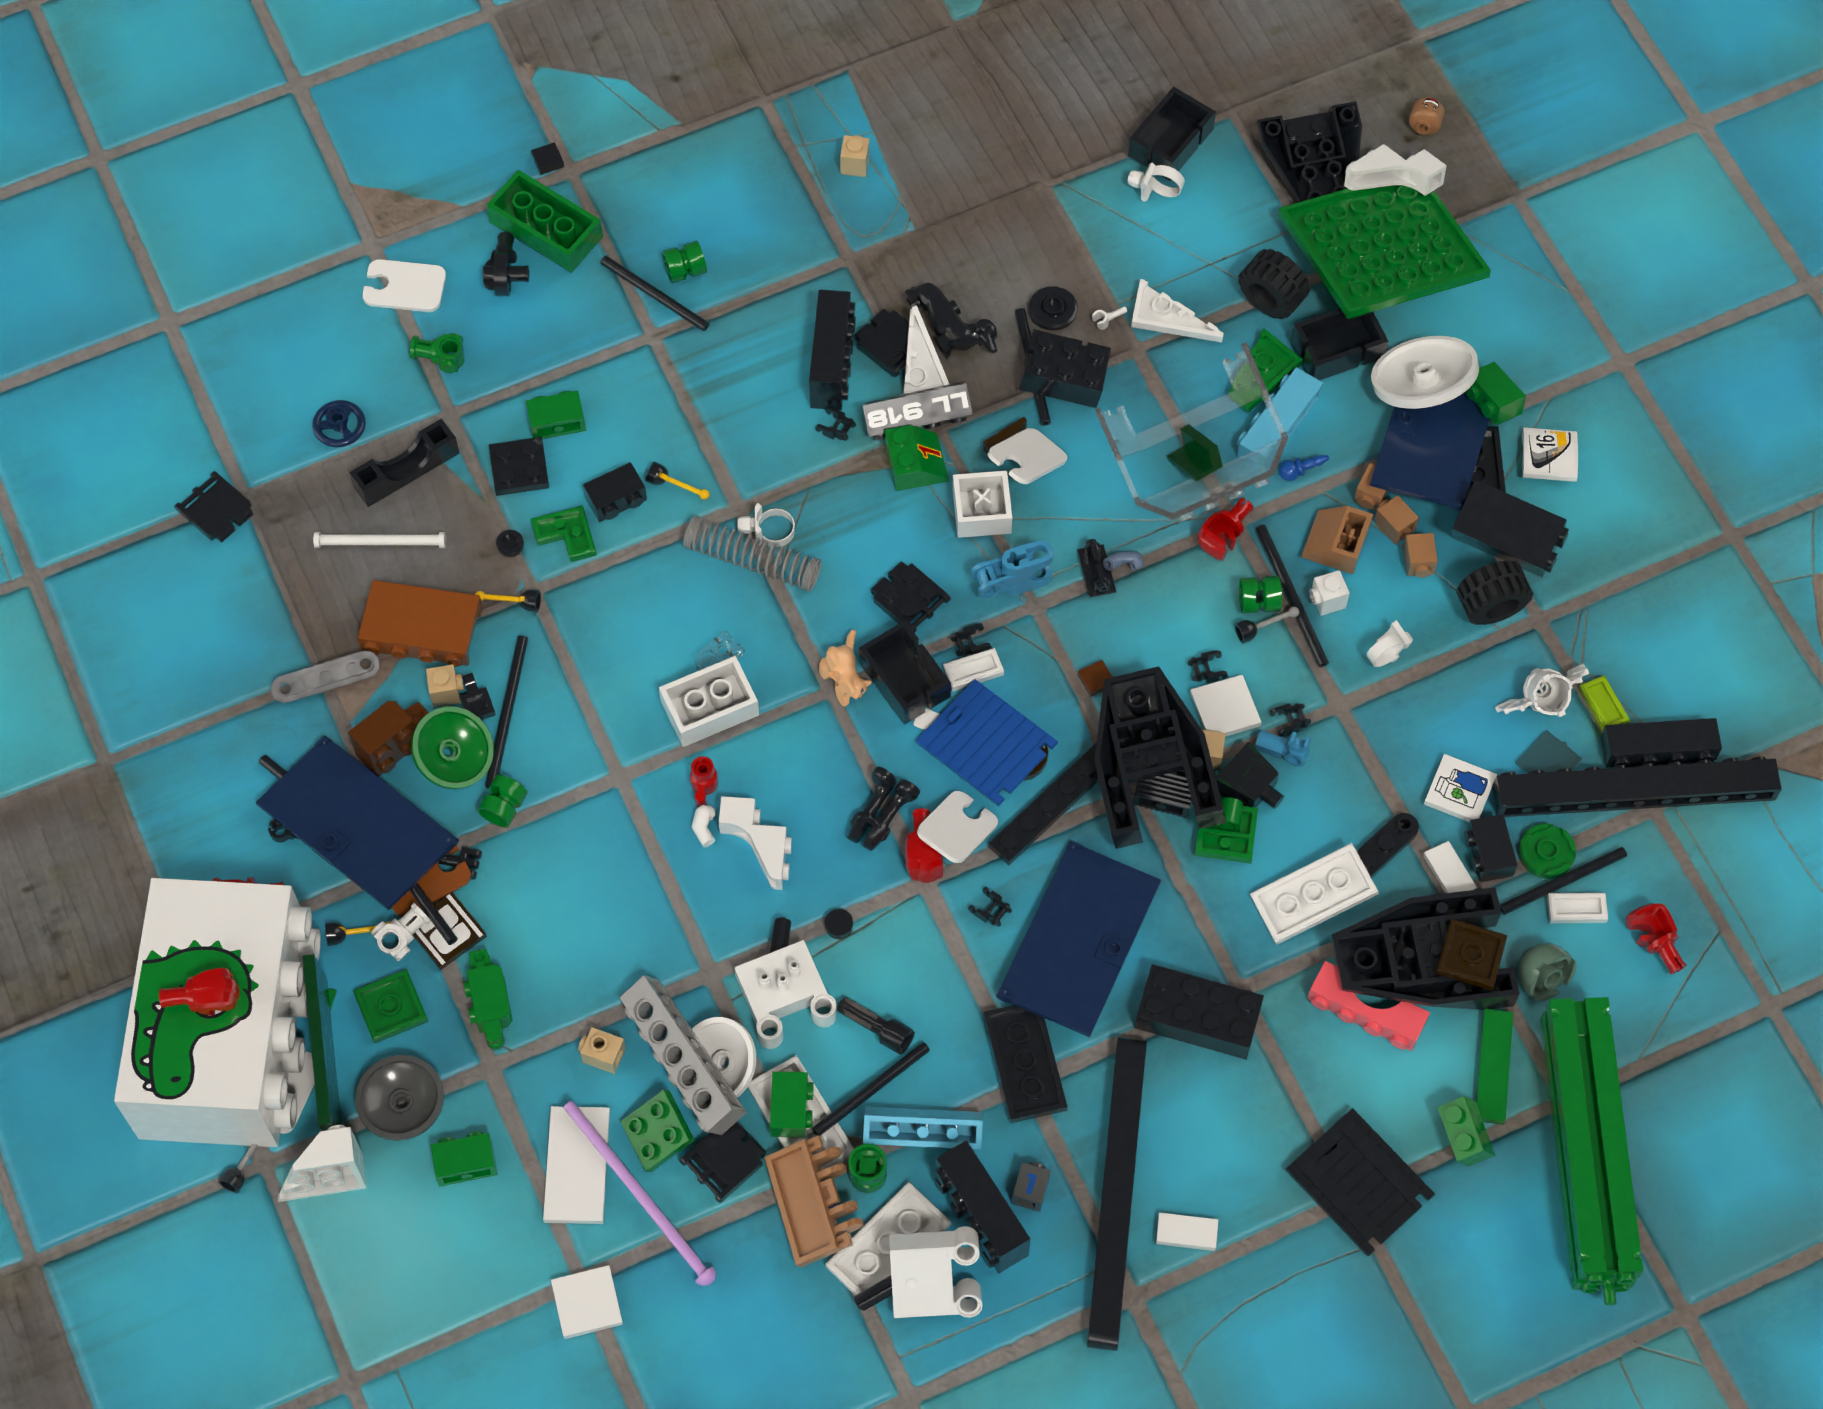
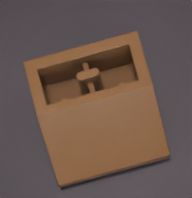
(1338, 537)

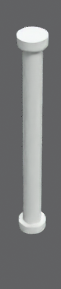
(378, 539)

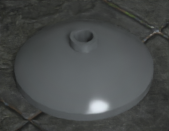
(394, 1081)

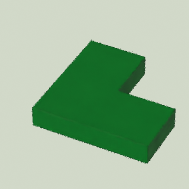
(569, 526)

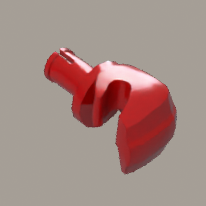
(1223, 529)
(922, 860)
(1660, 926)
(204, 992)

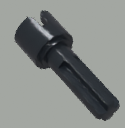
(891, 1033)

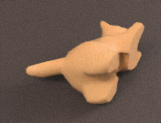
(841, 667)

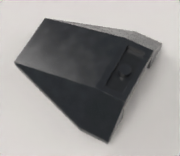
(1313, 149)

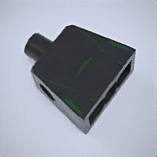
(1250, 779)

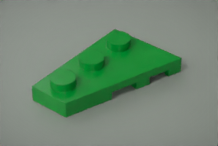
(1273, 362)

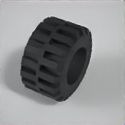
(1274, 284)
(1494, 592)

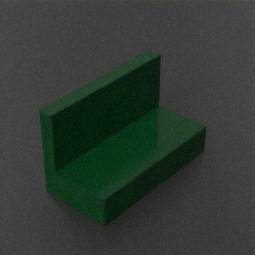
(1197, 456)

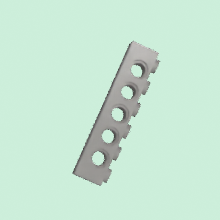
(724, 1107)

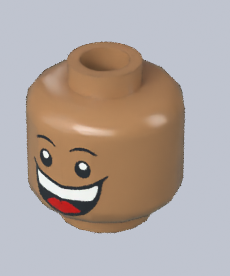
(1426, 116)

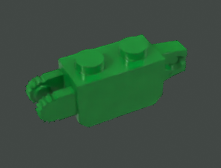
(489, 997)

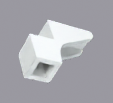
(1387, 168)
(769, 843)

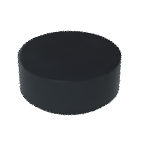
(510, 543)
(838, 924)

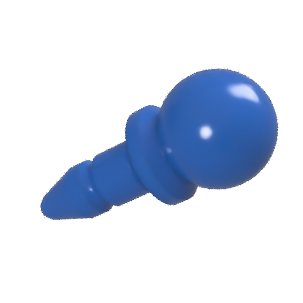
(1290, 470)

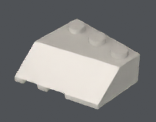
(326, 1166)

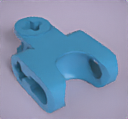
(1014, 570)

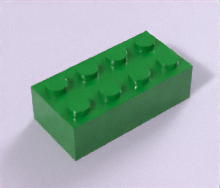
(545, 221)

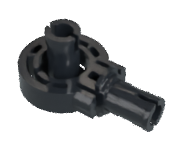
(499, 272)

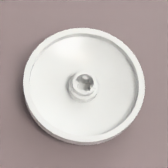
(1425, 372)

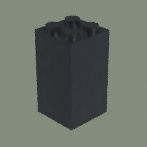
(1510, 528)

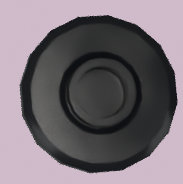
(1053, 308)

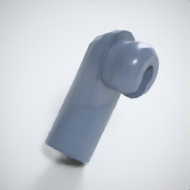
(1121, 558)

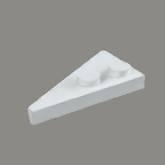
(1162, 314)
(922, 361)

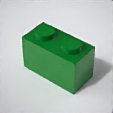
(1496, 394)
(556, 415)
(789, 1104)
(1466, 1131)
(463, 1158)

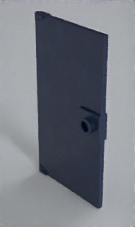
(1432, 451)
(357, 822)
(1079, 939)

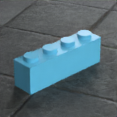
(1292, 402)
(922, 1127)

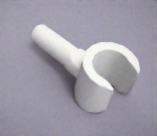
(1100, 314)

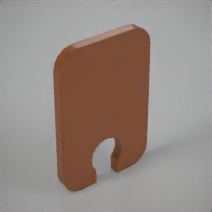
(436, 885)

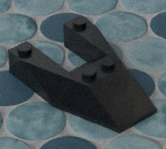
(1147, 735)
(1400, 950)

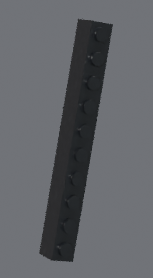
(1636, 787)

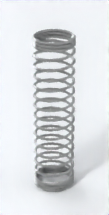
(693, 534)

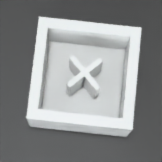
(982, 504)

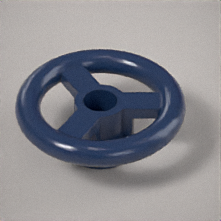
(337, 411)

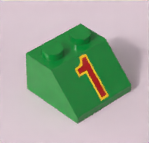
(914, 457)

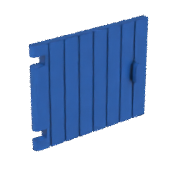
(988, 743)

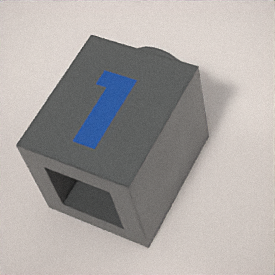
(1031, 1186)

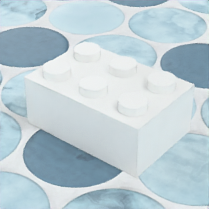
(709, 701)

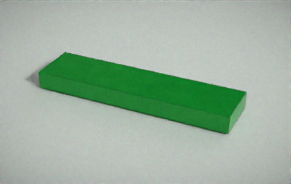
(1494, 1065)

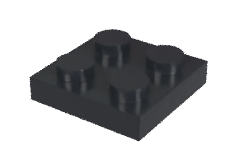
(519, 466)

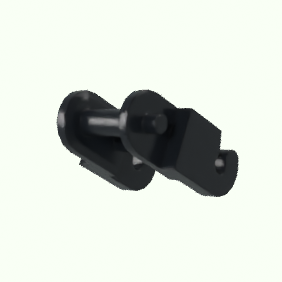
(833, 432)
(966, 634)
(1209, 676)
(1287, 710)
(985, 915)

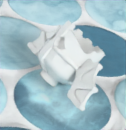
(1553, 697)

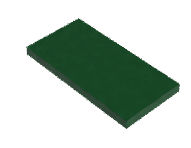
(321, 1044)

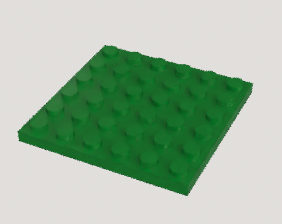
(1383, 246)

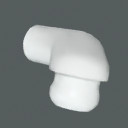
(700, 824)

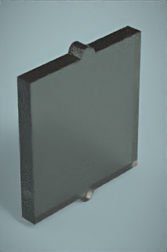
(1548, 755)

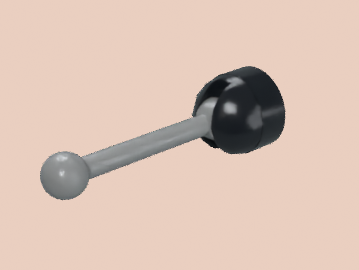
(1247, 630)
(233, 1178)

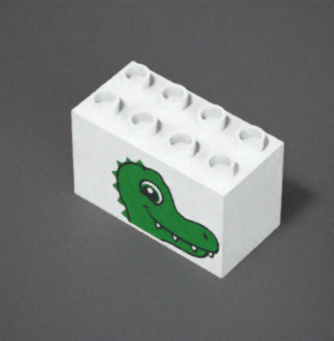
(226, 1071)

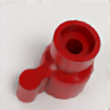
(703, 779)

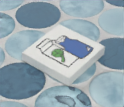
(1460, 789)

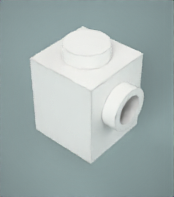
(1329, 593)

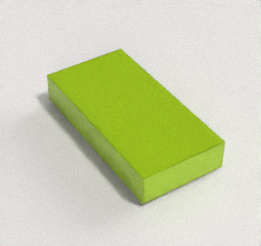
(1603, 702)

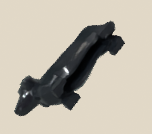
(948, 326)

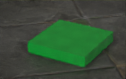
(390, 1006)

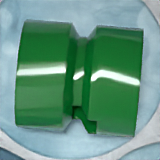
(684, 261)
(1269, 590)
(503, 799)
(867, 1168)

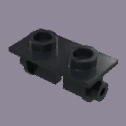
(1097, 578)

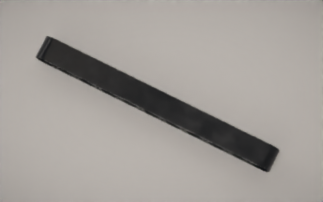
(1117, 1195)

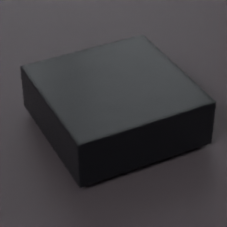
(547, 158)

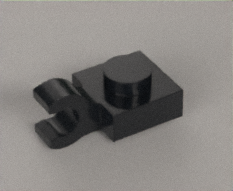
(476, 700)

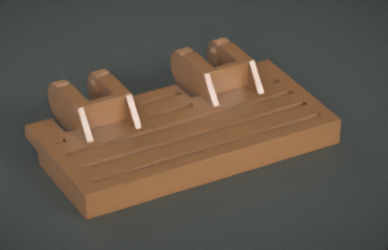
(805, 1198)

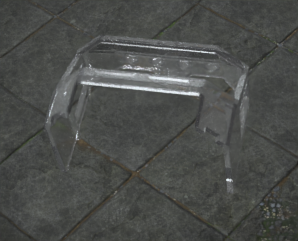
(1227, 481)

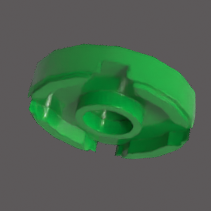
(1547, 851)

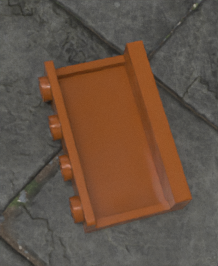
(419, 623)

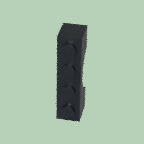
(430, 449)

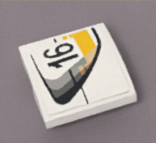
(1550, 454)

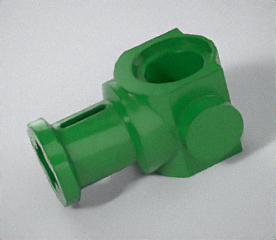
(438, 351)

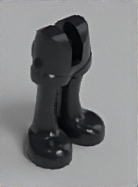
(884, 785)

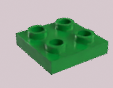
(1231, 839)
(657, 1130)

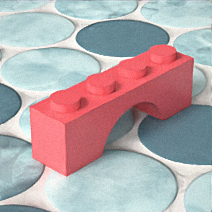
(1398, 1024)

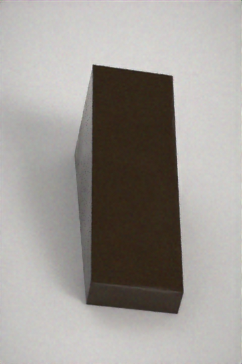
(1004, 434)

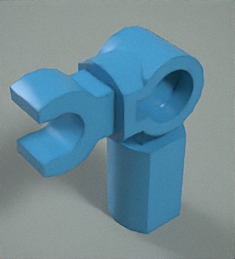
(1294, 751)

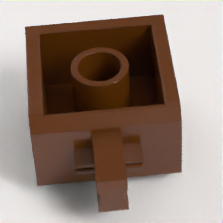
(386, 736)

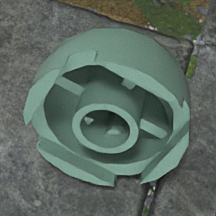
(1545, 969)

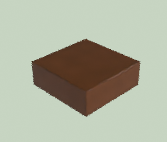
(1093, 677)

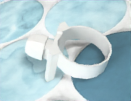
(1148, 182)
(747, 525)
(1389, 646)

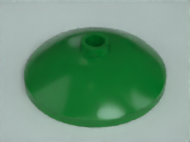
(463, 736)

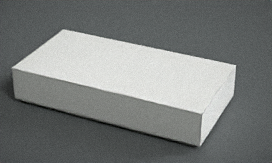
(978, 666)
(1448, 869)
(1577, 908)
(1187, 1231)

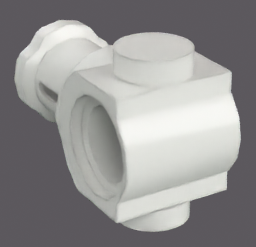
(400, 929)

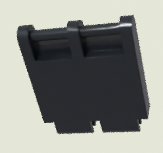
(886, 341)
(216, 508)
(908, 595)
(725, 1160)

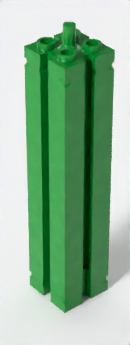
(1591, 1146)

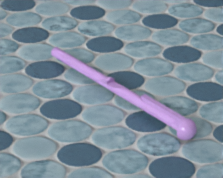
(705, 1276)

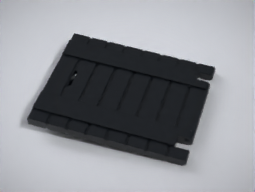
(1359, 1181)

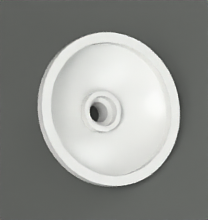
(728, 1040)

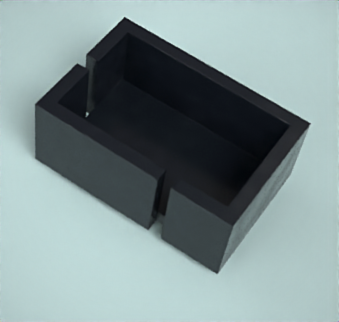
(1172, 131)
(1338, 344)
(1065, 368)
(901, 677)

